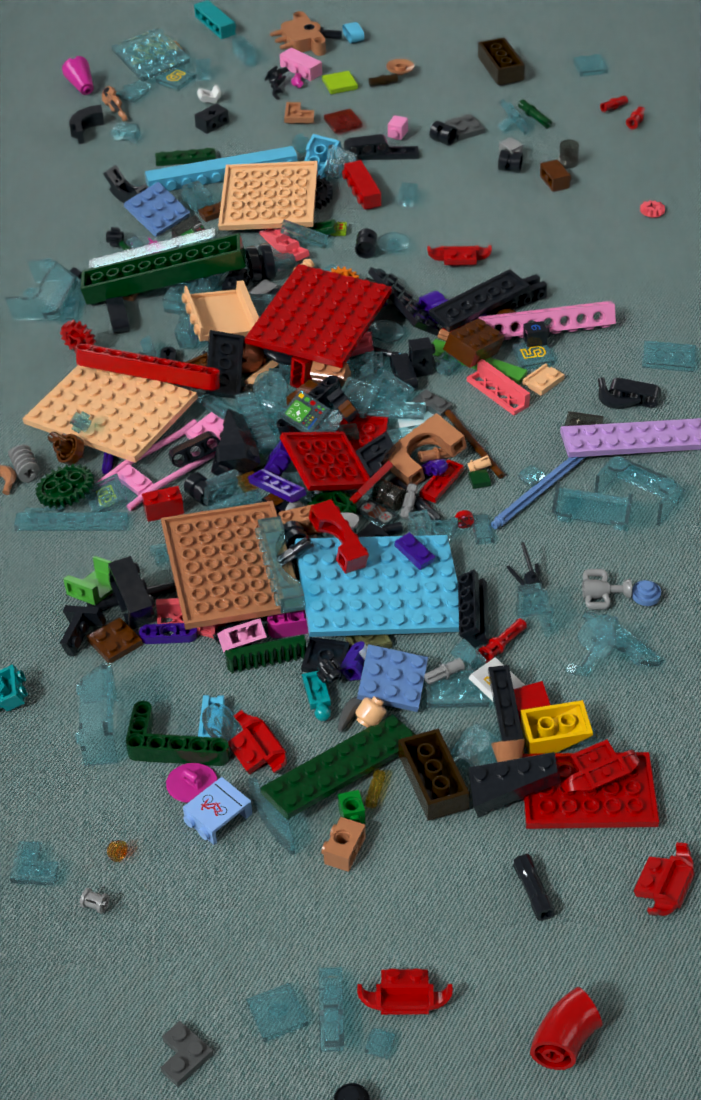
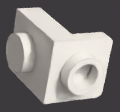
(209, 96)

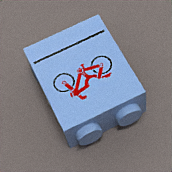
(215, 808)

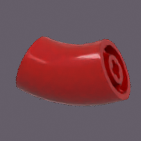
(565, 1030)

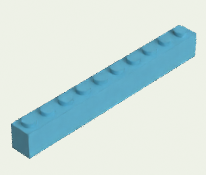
(214, 170)

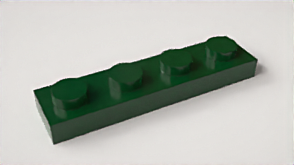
(184, 157)

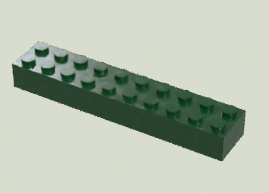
(163, 269)

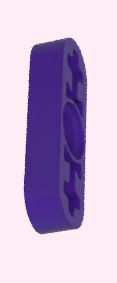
(154, 638)

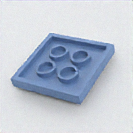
(156, 209)
(393, 677)

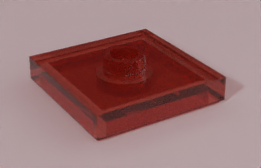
(342, 121)

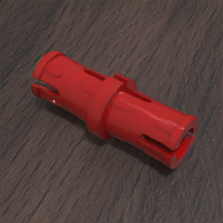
(613, 103)

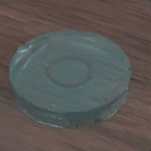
(219, 722)

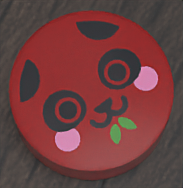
(465, 518)

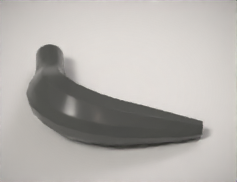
(348, 712)

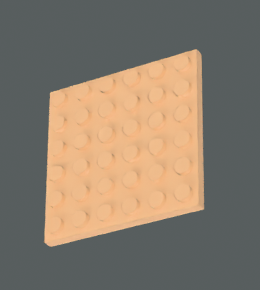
(267, 194)

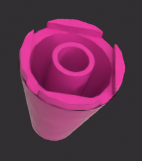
(78, 73)

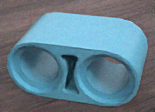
(353, 32)

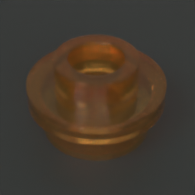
(117, 850)

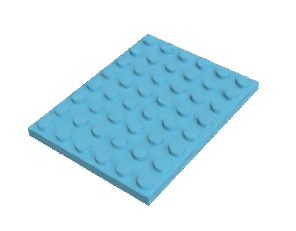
(384, 595)

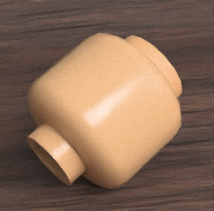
(370, 711)

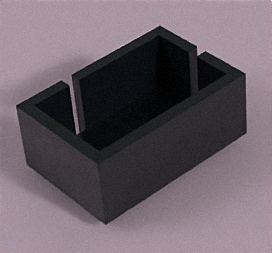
(131, 592)

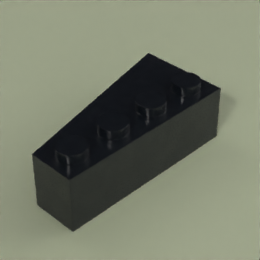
(511, 780)

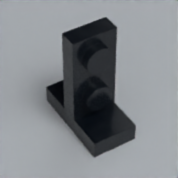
(80, 621)

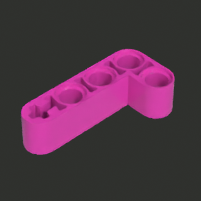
(287, 624)

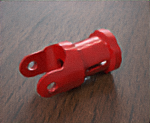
(636, 117)

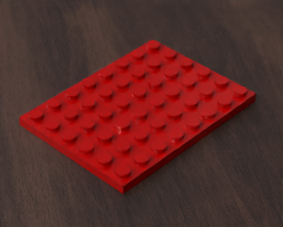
(319, 315)

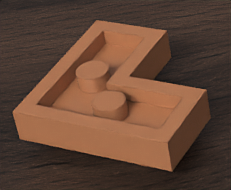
(294, 114)

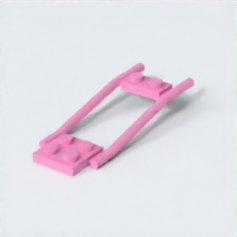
(140, 484)

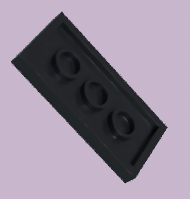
(226, 355)

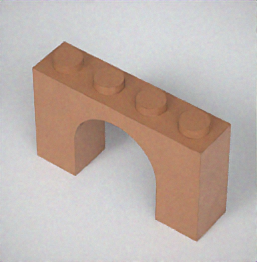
(432, 431)

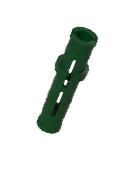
(530, 110)

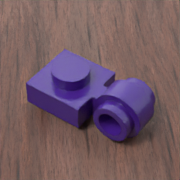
(435, 467)

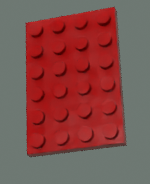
(618, 804)

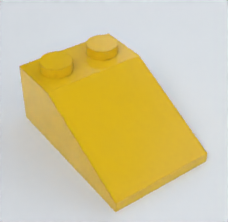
(555, 727)

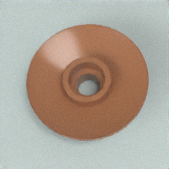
(400, 66)

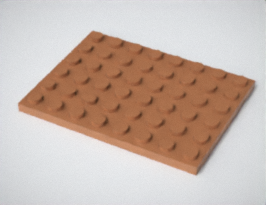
(220, 565)

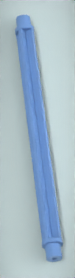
(535, 491)

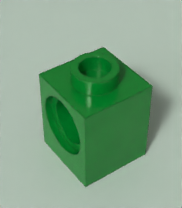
(351, 806)

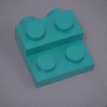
(11, 688)

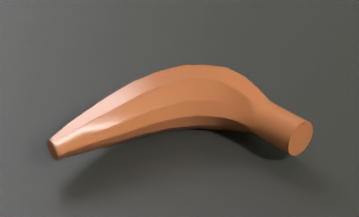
(9, 476)

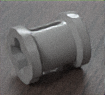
(94, 900)

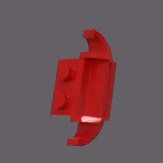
(459, 254)
(257, 745)
(598, 767)
(666, 880)
(404, 993)

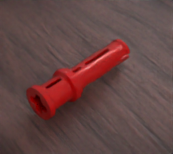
(497, 644)

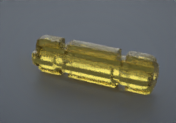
(375, 788)

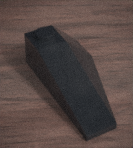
(237, 446)

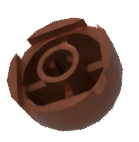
(252, 358)

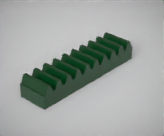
(265, 652)

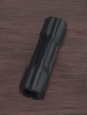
(540, 901)

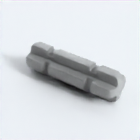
(409, 500)

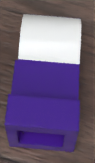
(355, 661)

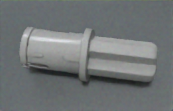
(444, 671)

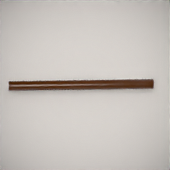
(477, 447)

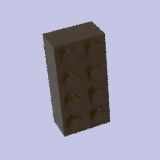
(501, 61)
(433, 774)

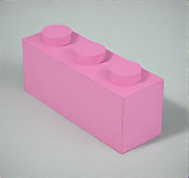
(301, 63)

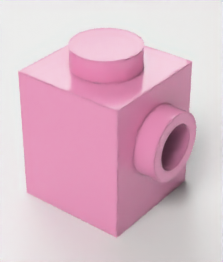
(397, 127)

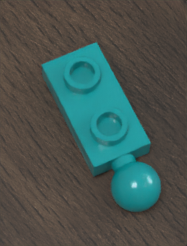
(317, 695)

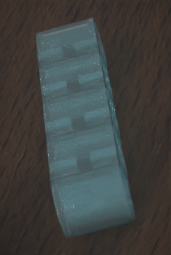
(256, 421)

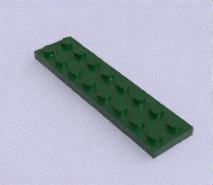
(336, 767)

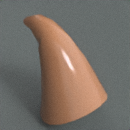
(508, 749)

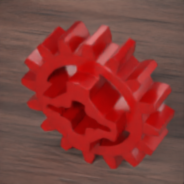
(76, 334)

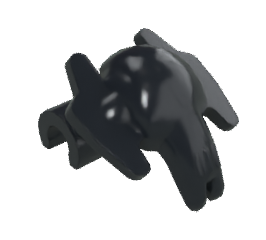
(276, 79)

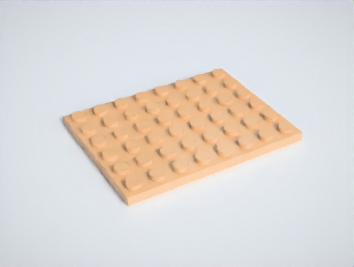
(124, 410)

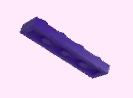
(277, 485)

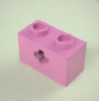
(242, 635)

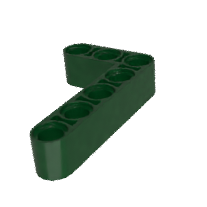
(176, 749)

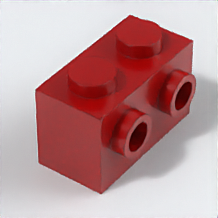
(163, 503)

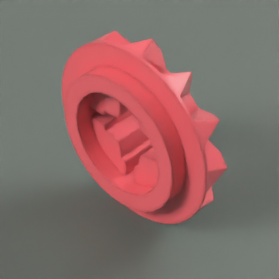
(647, 209)

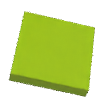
(339, 82)

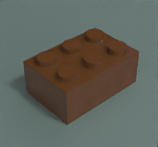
(473, 342)

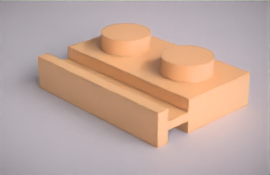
(543, 379)

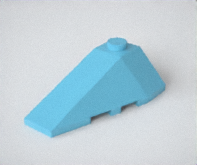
(317, 151)

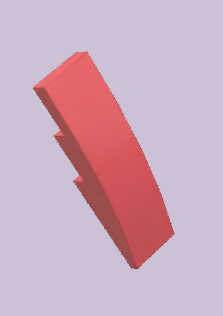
(284, 243)

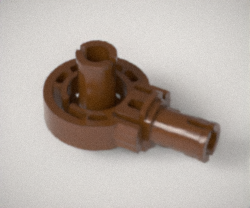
(69, 449)

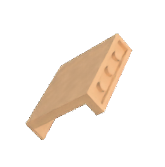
(221, 311)

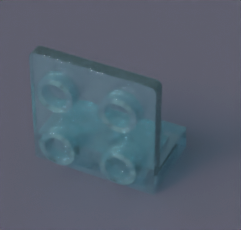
(475, 746)

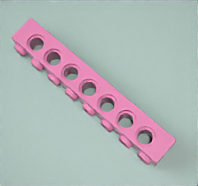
(606, 317)

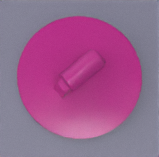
(189, 781)

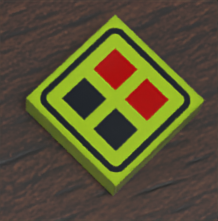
(340, 229)

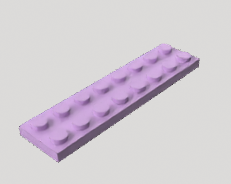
(632, 437)

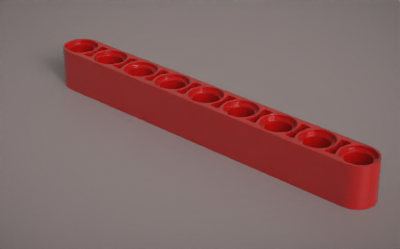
(148, 367)

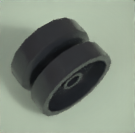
(260, 262)

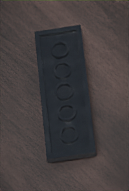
(479, 300)
(404, 301)

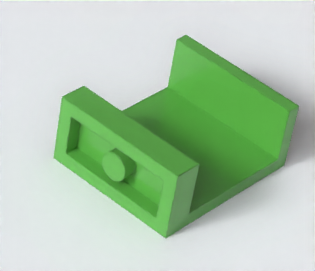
(94, 586)

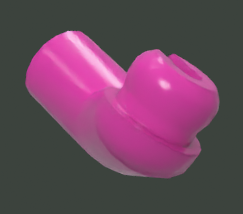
(296, 80)

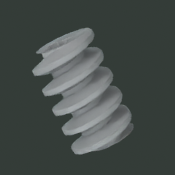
(24, 462)

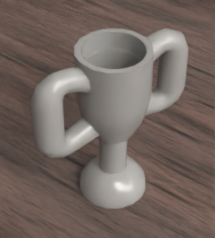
(601, 589)

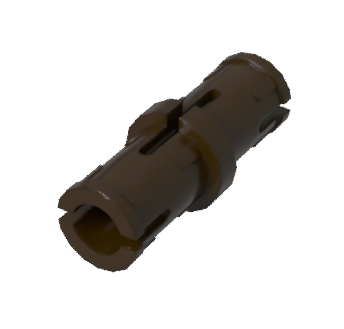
(383, 80)

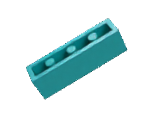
(215, 19)

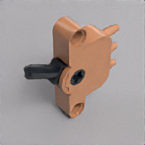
(304, 35)

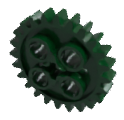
(65, 486)

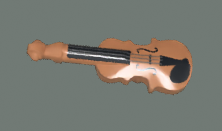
(110, 99)

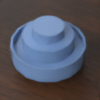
(646, 593)

